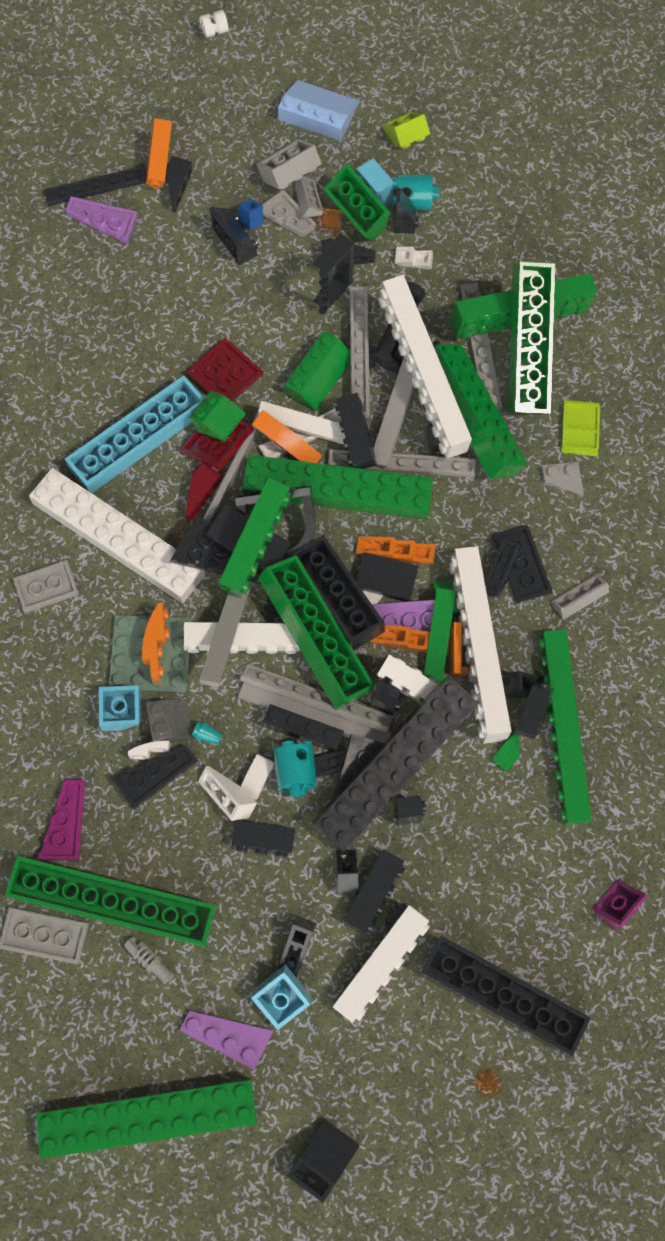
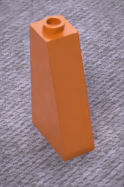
(158, 153)

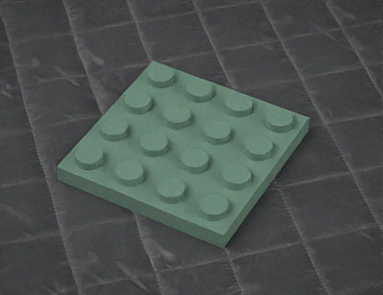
(127, 662)

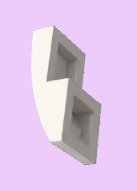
(410, 258)
(143, 751)
(257, 775)

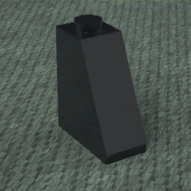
(535, 710)

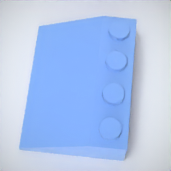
(317, 109)

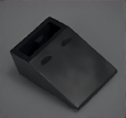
(323, 1160)

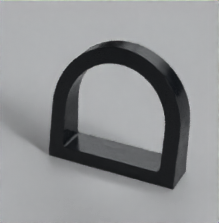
(307, 494)

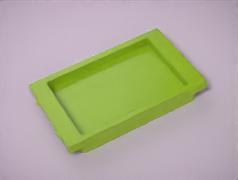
(580, 428)

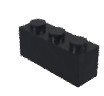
(263, 839)

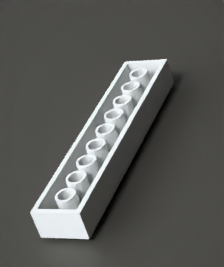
(424, 367)
(115, 534)
(480, 645)

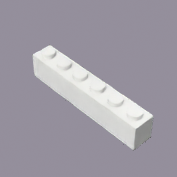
(249, 638)
(381, 963)

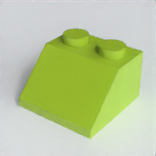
(407, 129)

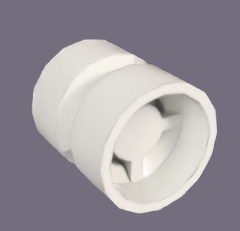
(214, 23)

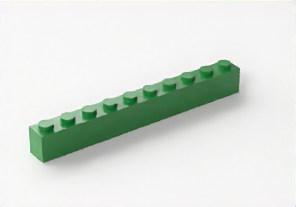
(566, 729)

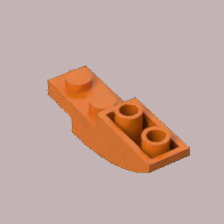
(154, 636)

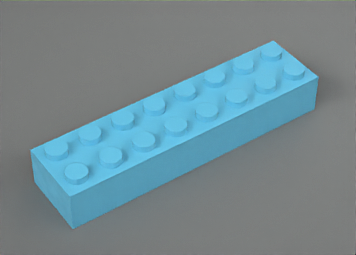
(134, 435)

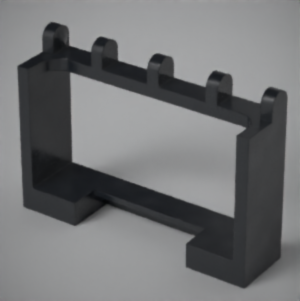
(331, 290)

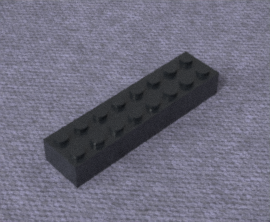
(505, 996)

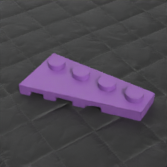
(105, 218)
(408, 614)
(231, 1038)

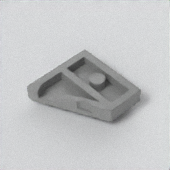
(564, 477)

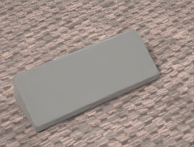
(308, 197)
(580, 596)

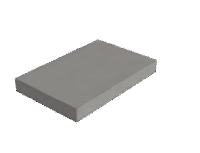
(45, 586)

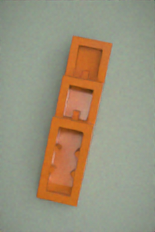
(285, 438)
(398, 550)
(405, 638)

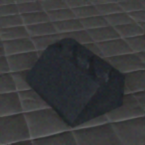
(233, 235)
(387, 352)

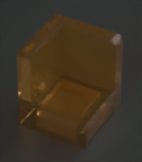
(332, 220)

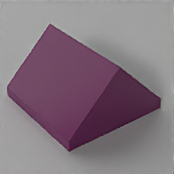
(619, 904)

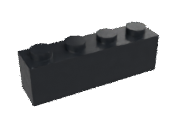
(356, 431)
(303, 728)
(373, 892)

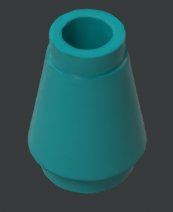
(206, 733)

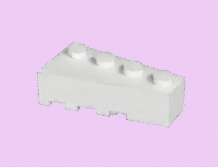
(406, 679)

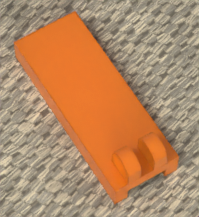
(456, 668)

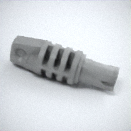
(148, 959)

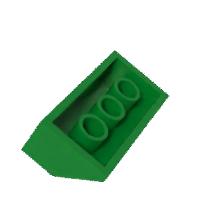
(358, 202)
(318, 371)

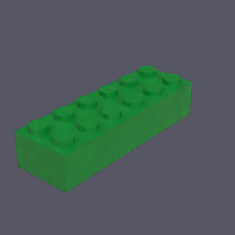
(254, 537)

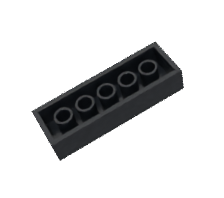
(340, 593)

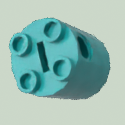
(420, 189)
(295, 768)

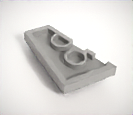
(287, 213)

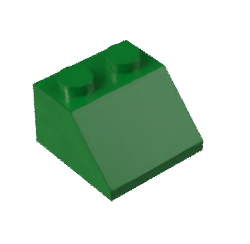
(216, 416)

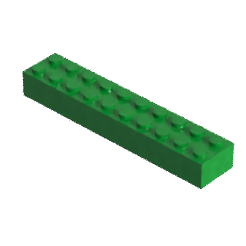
(345, 486)
(111, 902)
(146, 1119)

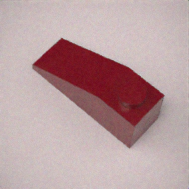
(202, 485)

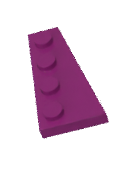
(65, 830)

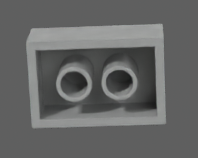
(289, 164)

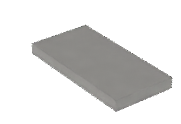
(43, 935)

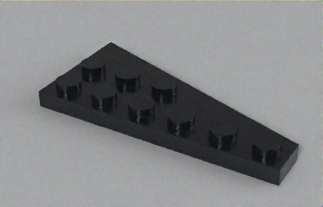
(203, 553)

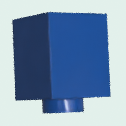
(250, 214)

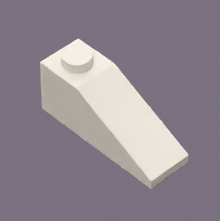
(228, 795)

